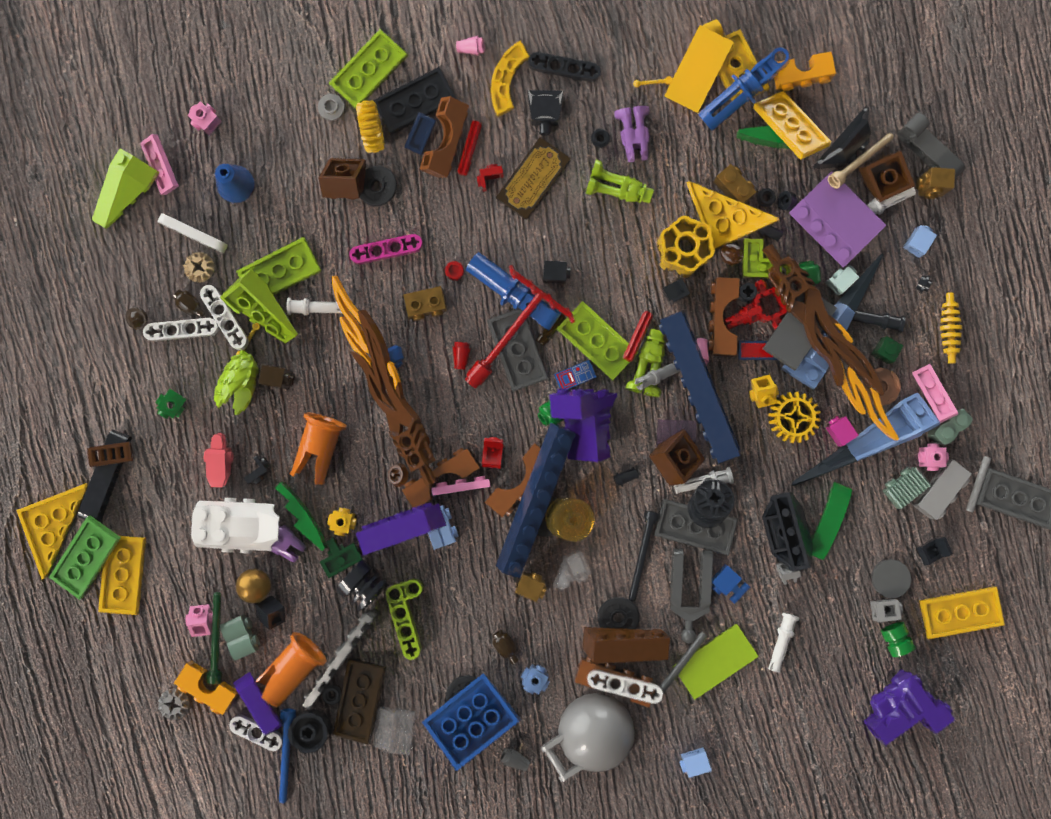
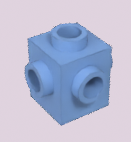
(535, 672)

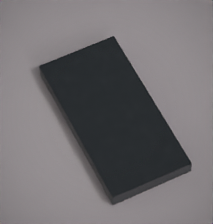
(422, 95)

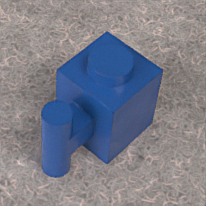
(726, 581)

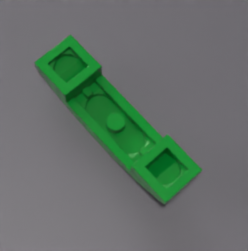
(830, 520)

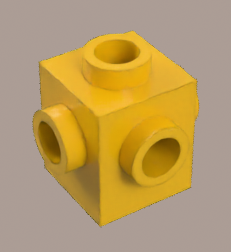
(763, 391)
(348, 518)

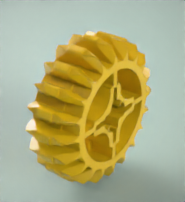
(370, 126)
(795, 408)

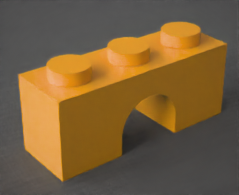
(821, 70)
(191, 681)

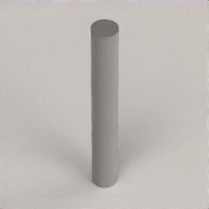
(978, 484)

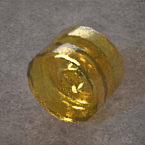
(580, 523)

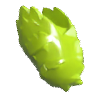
(239, 379)

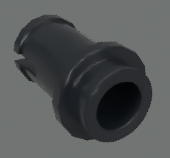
(771, 232)
(625, 477)

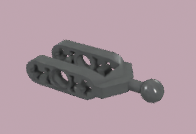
(690, 613)

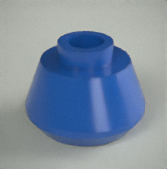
(396, 355)

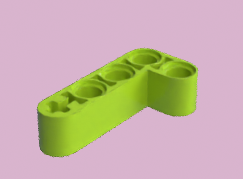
(407, 620)

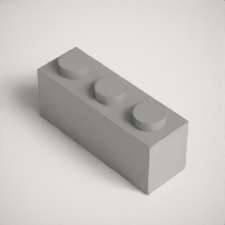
(942, 490)

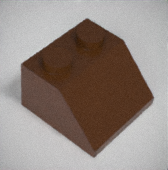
(887, 176)
(343, 178)
(677, 458)

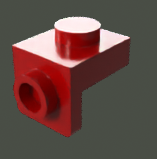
(491, 172)
(492, 452)

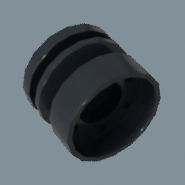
(706, 512)
(361, 585)

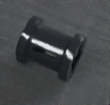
(750, 288)

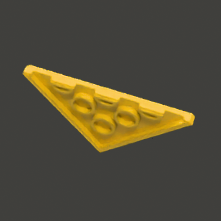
(727, 216)
(48, 524)

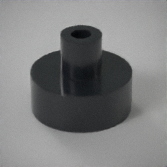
(787, 200)

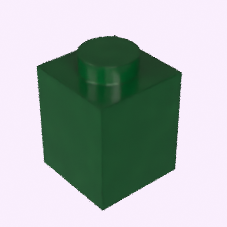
(887, 350)

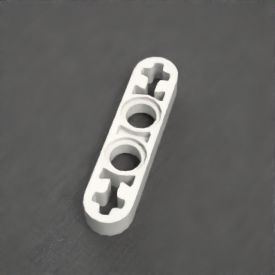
(192, 233)
(226, 316)
(181, 329)
(625, 684)

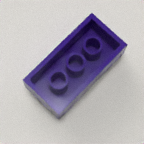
(400, 527)

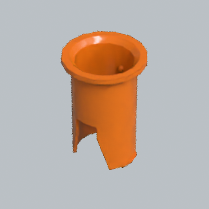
(318, 439)
(290, 669)

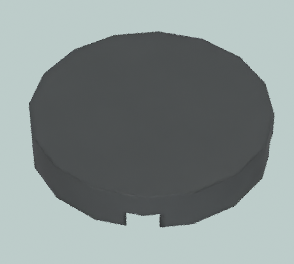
(891, 578)

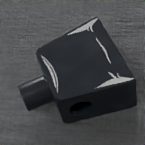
(545, 109)

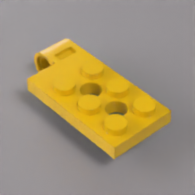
(740, 50)

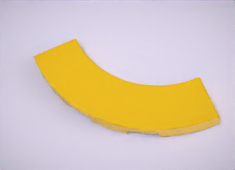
(503, 75)

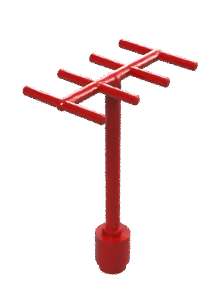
(481, 369)

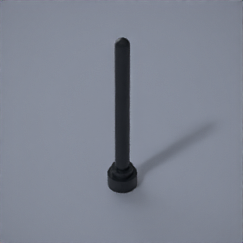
(650, 519)

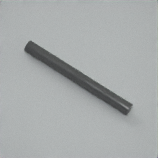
(682, 662)

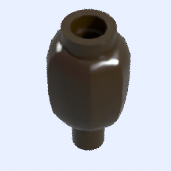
(188, 303)
(505, 646)

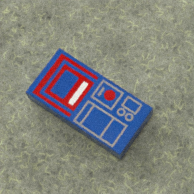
(575, 375)

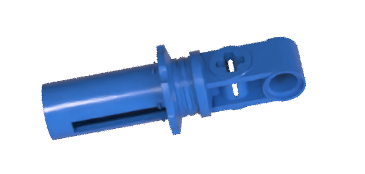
(750, 82)
(510, 290)

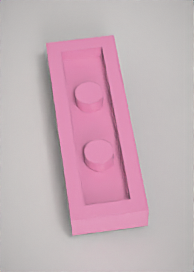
(158, 160)
(935, 393)
(461, 485)

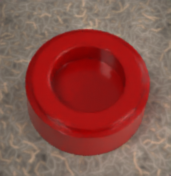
(454, 270)

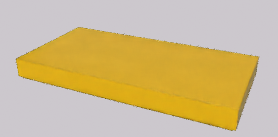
(698, 69)
(792, 125)
(123, 577)
(962, 612)

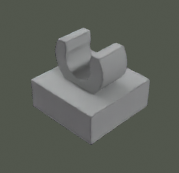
(786, 574)

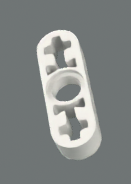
(241, 732)

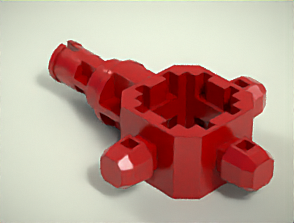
(753, 311)

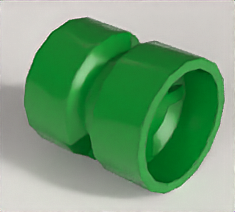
(898, 641)

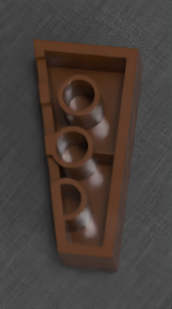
(625, 645)

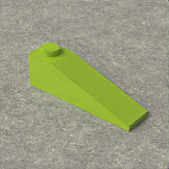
(123, 183)
(254, 299)

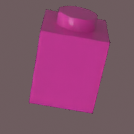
(841, 430)

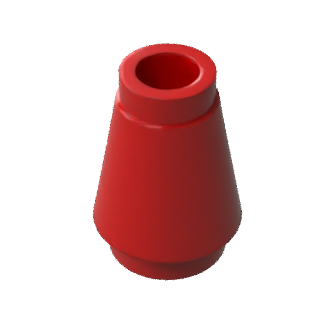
(461, 354)

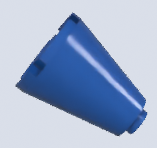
(234, 182)

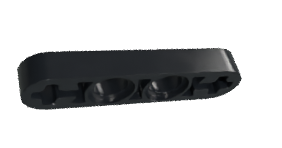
(563, 71)

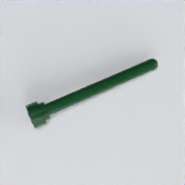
(214, 675)

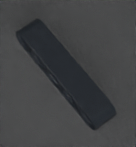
(103, 481)

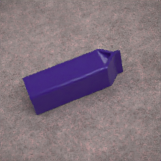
(260, 710)

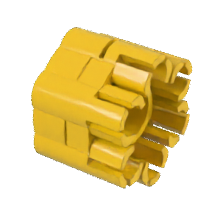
(685, 229)

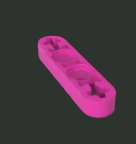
(386, 251)

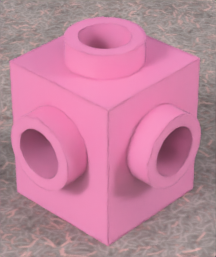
(204, 117)
(926, 457)
(199, 620)

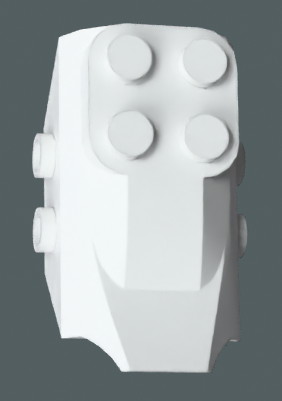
(234, 525)

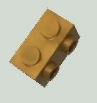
(936, 182)
(734, 185)
(425, 303)
(531, 586)

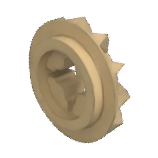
(207, 265)

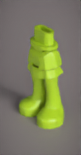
(630, 188)
(651, 352)

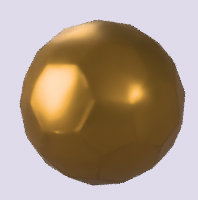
(253, 585)

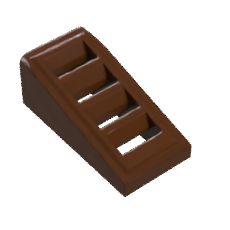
(93, 459)

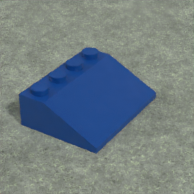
(471, 721)

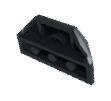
(849, 141)
(788, 531)

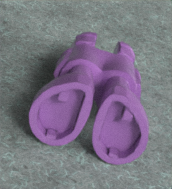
(634, 138)
(285, 539)

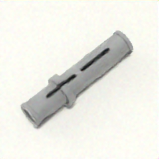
(655, 376)

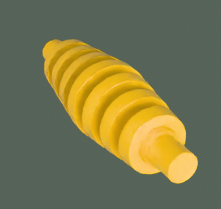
(951, 335)

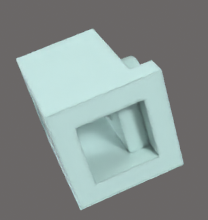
(842, 279)

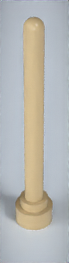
(838, 178)

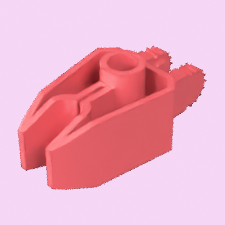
(218, 461)

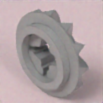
(180, 699)

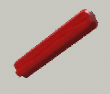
(469, 148)
(638, 336)

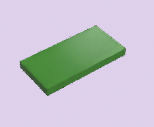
(84, 557)

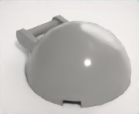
(593, 734)

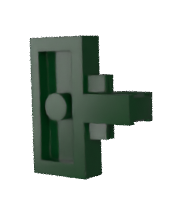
(339, 557)

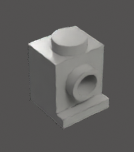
(894, 612)

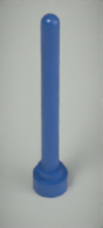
(287, 716)

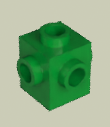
(176, 400)

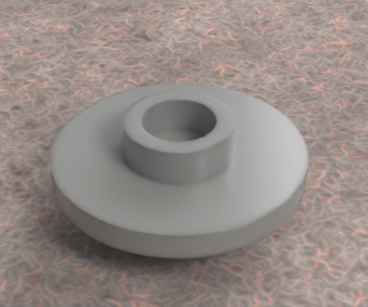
(331, 107)

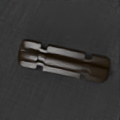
(543, 338)

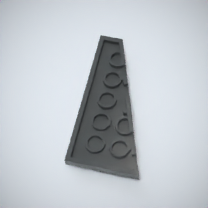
(342, 653)

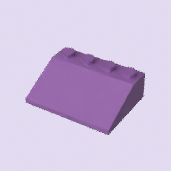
(837, 220)

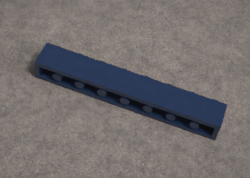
(700, 386)
(535, 500)

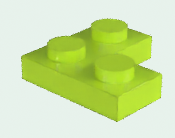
(753, 262)

